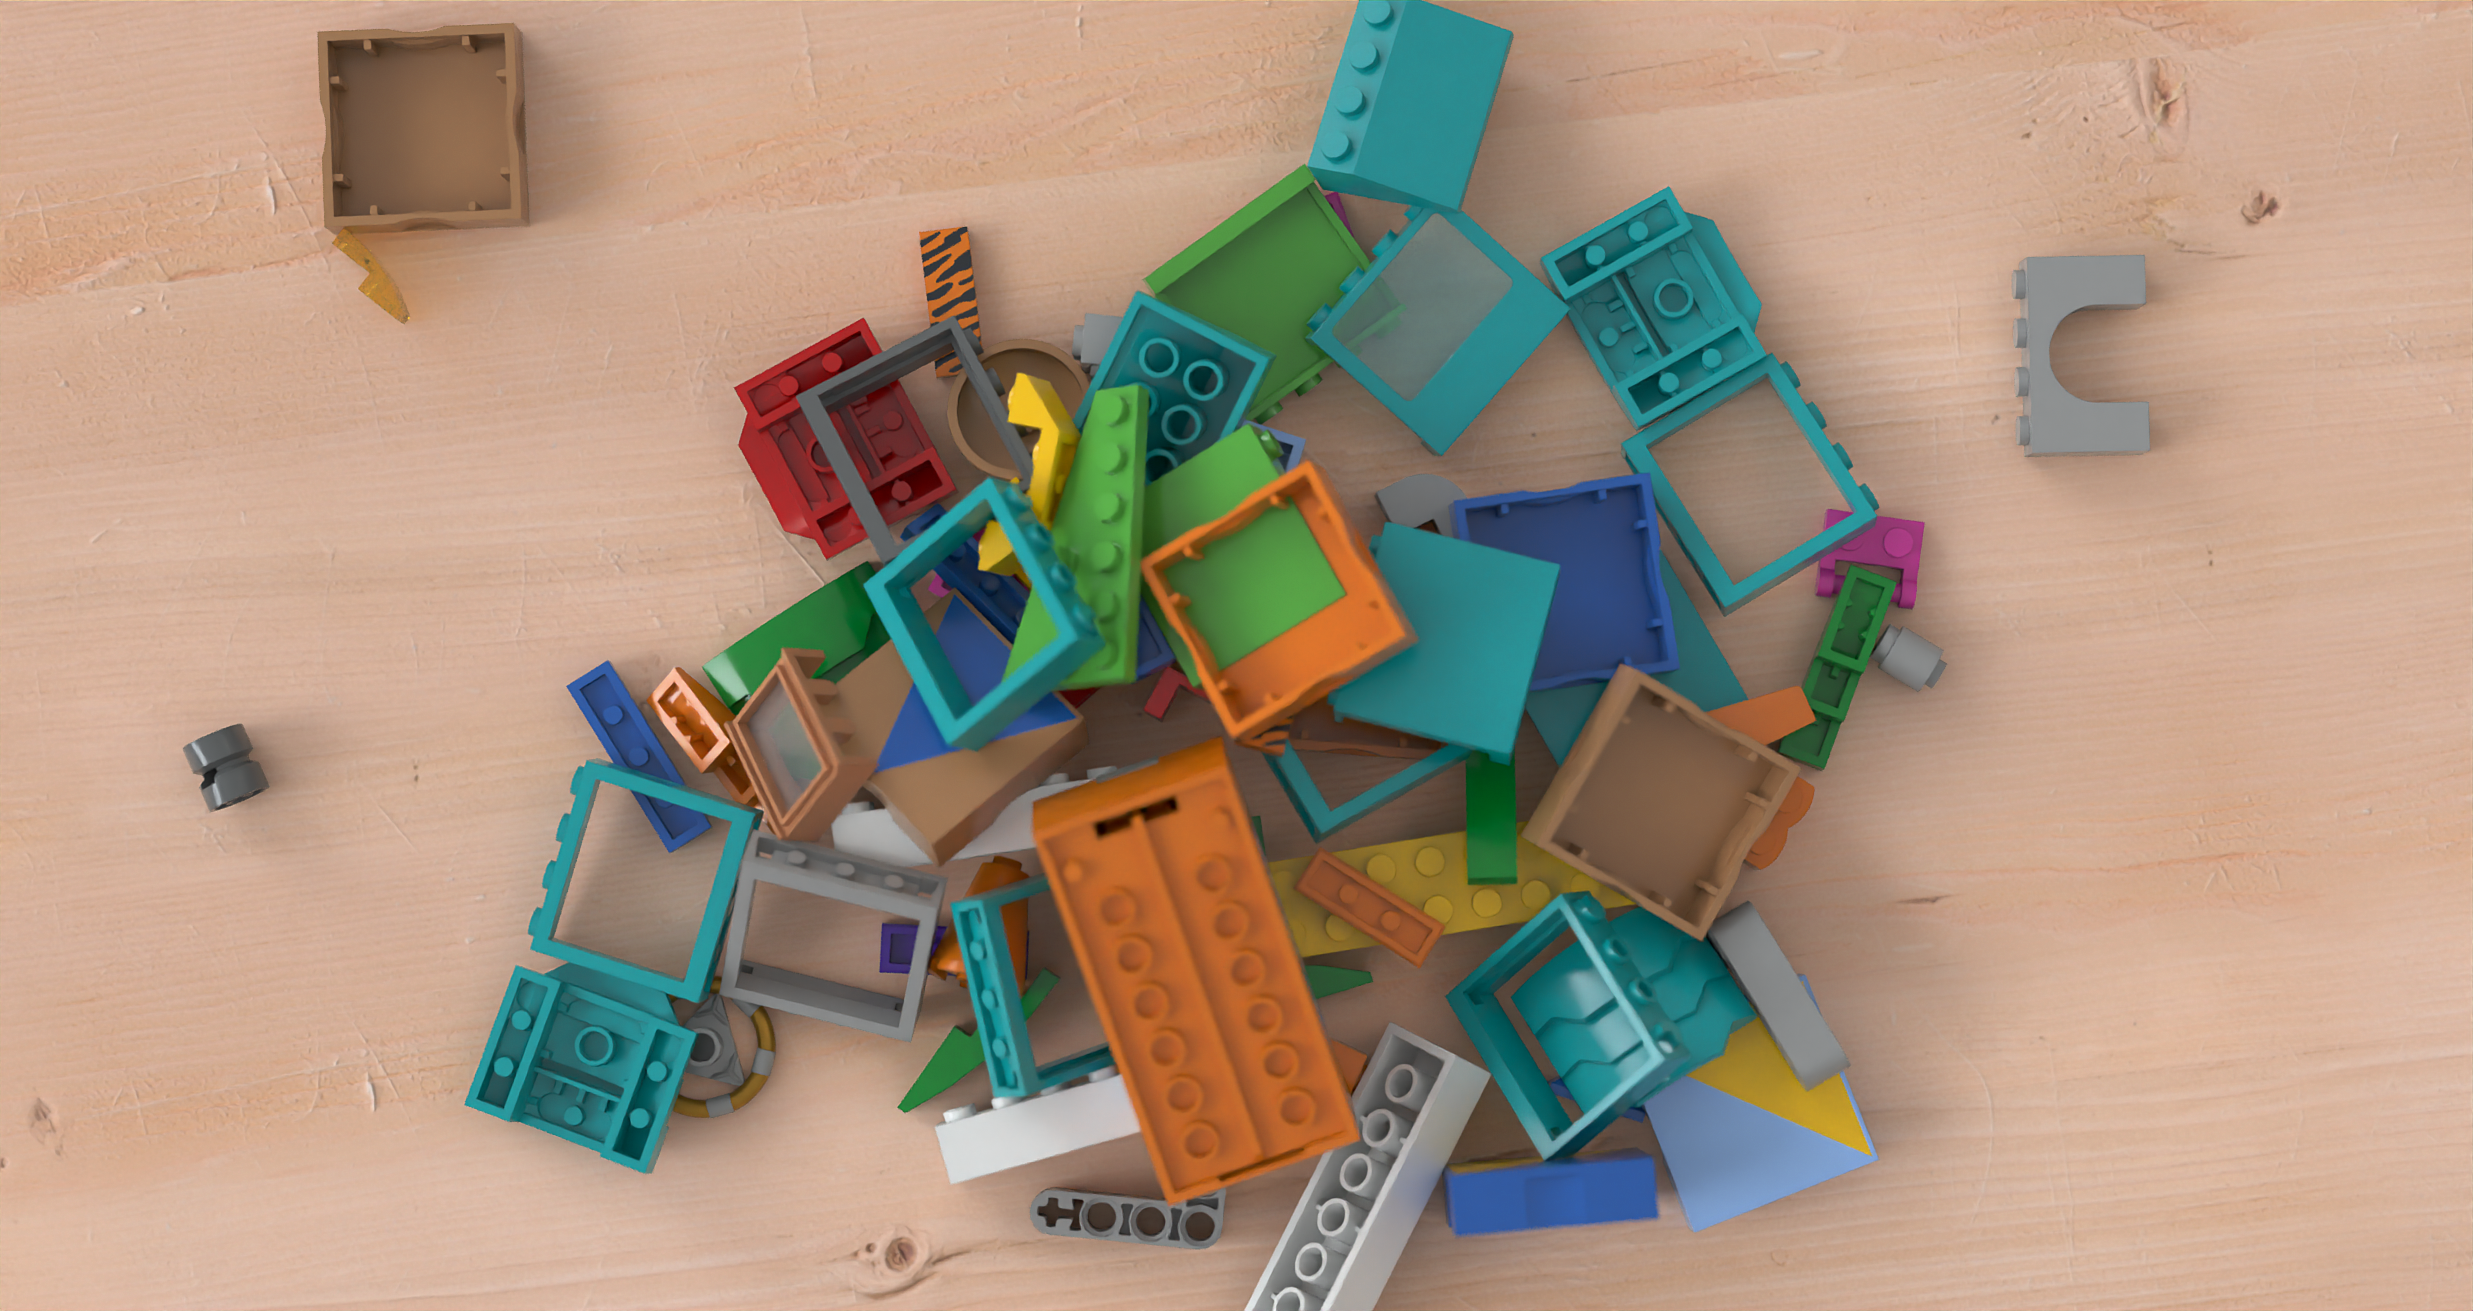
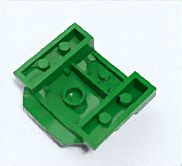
(831, 619)

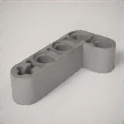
(1777, 995)
(1127, 1208)

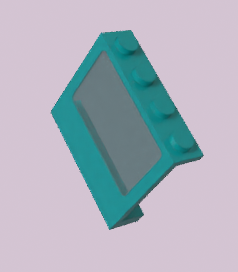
(1436, 323)

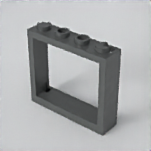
(884, 369)

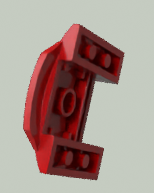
(877, 431)

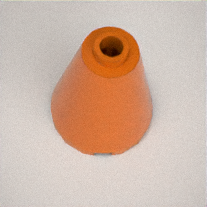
(1014, 915)

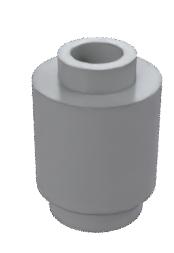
(1908, 657)

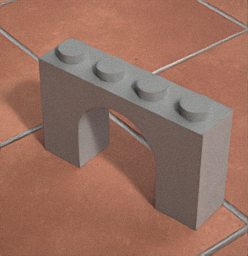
(2052, 418)

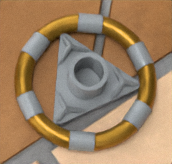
(718, 1059)

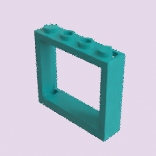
(1684, 530)
(919, 648)
(1315, 812)
(721, 900)
(998, 998)
(1508, 1056)

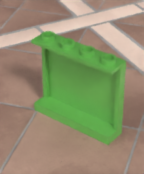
(1266, 279)
(1250, 581)

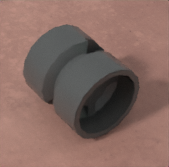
(226, 767)

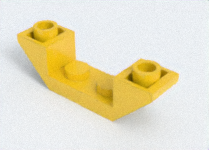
(1036, 407)

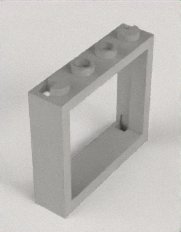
(844, 879)

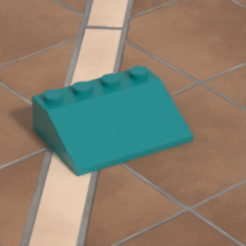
(1409, 104)
(1195, 377)

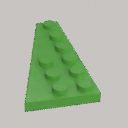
(1099, 540)

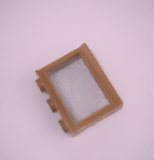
(795, 751)

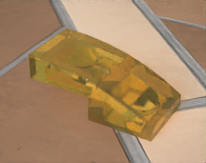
(379, 284)

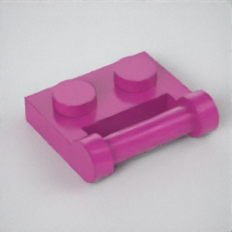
(1889, 544)

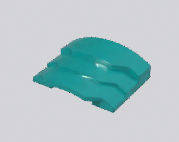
(1657, 305)
(1590, 1033)
(585, 1062)

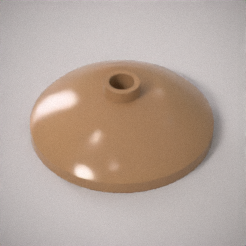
(971, 424)

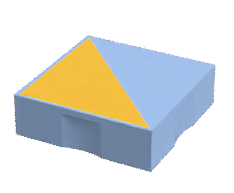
(1751, 1132)

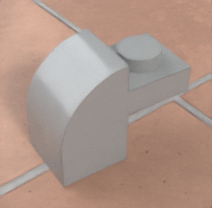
(1420, 501)

